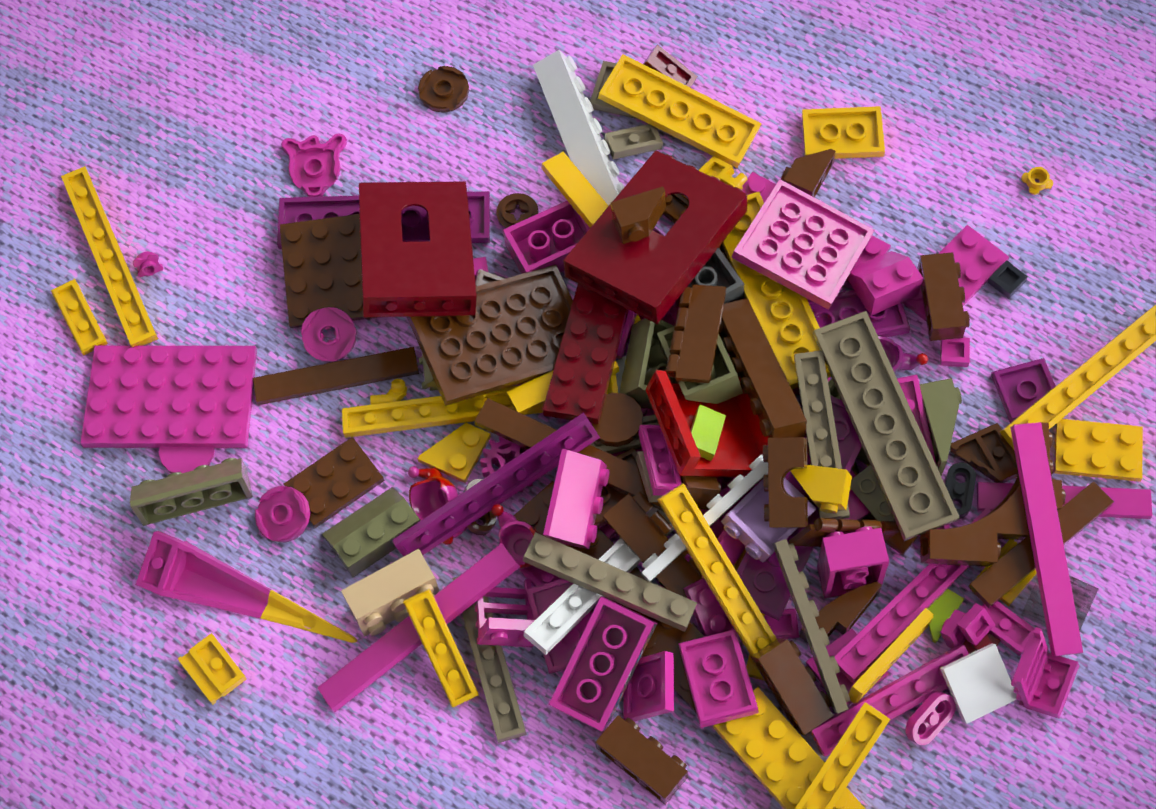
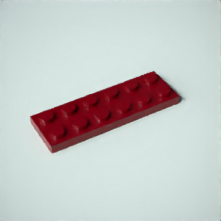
(585, 357)

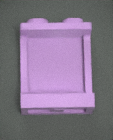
(748, 522)

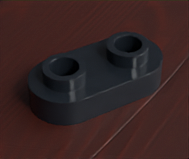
(964, 491)

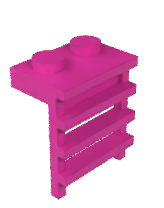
(502, 630)
(1043, 680)

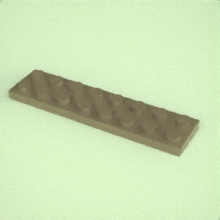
(885, 426)

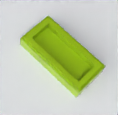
(707, 430)

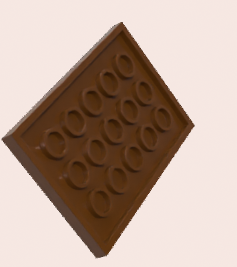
(505, 343)

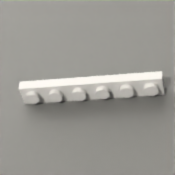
(717, 507)

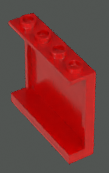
(739, 440)

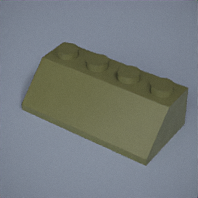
(190, 491)

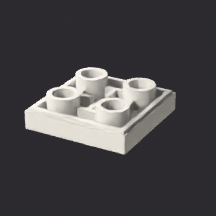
(979, 683)

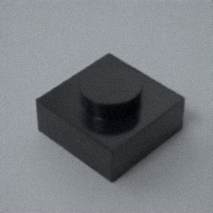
(1007, 279)

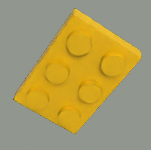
(848, 131)
(1099, 450)

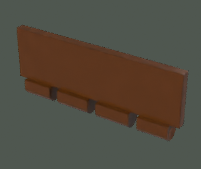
(696, 333)
(814, 533)
(648, 537)

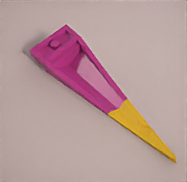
(190, 574)

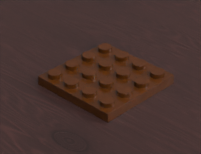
(322, 267)

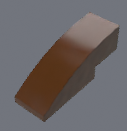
(845, 610)

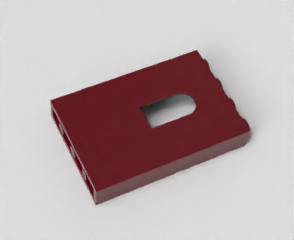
(657, 269)
(423, 275)

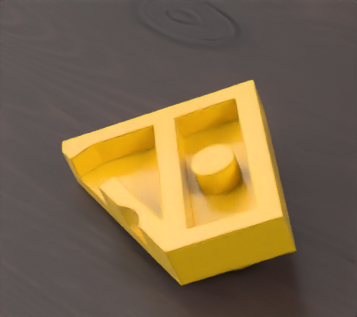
(457, 452)

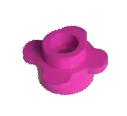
(147, 264)

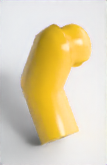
(396, 393)

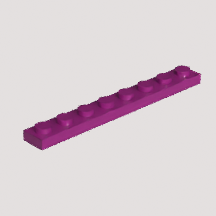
(496, 487)

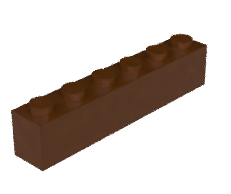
(760, 372)

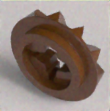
(509, 204)

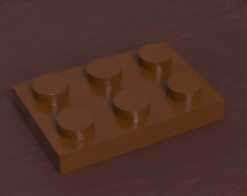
(336, 481)

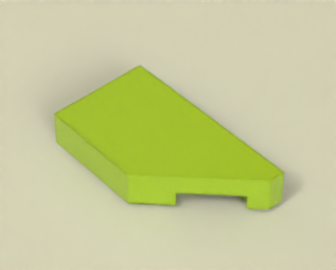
(942, 610)

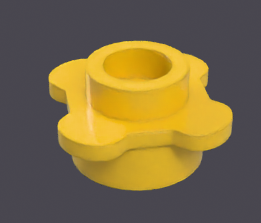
(1040, 174)

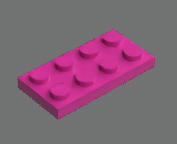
(977, 262)

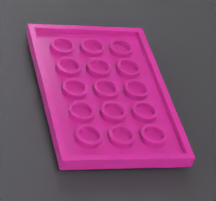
(169, 397)

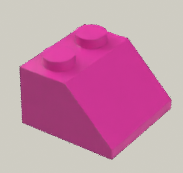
(885, 281)

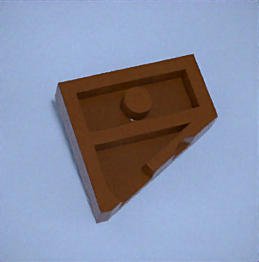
(988, 454)

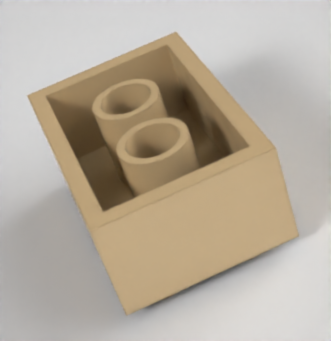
(380, 596)

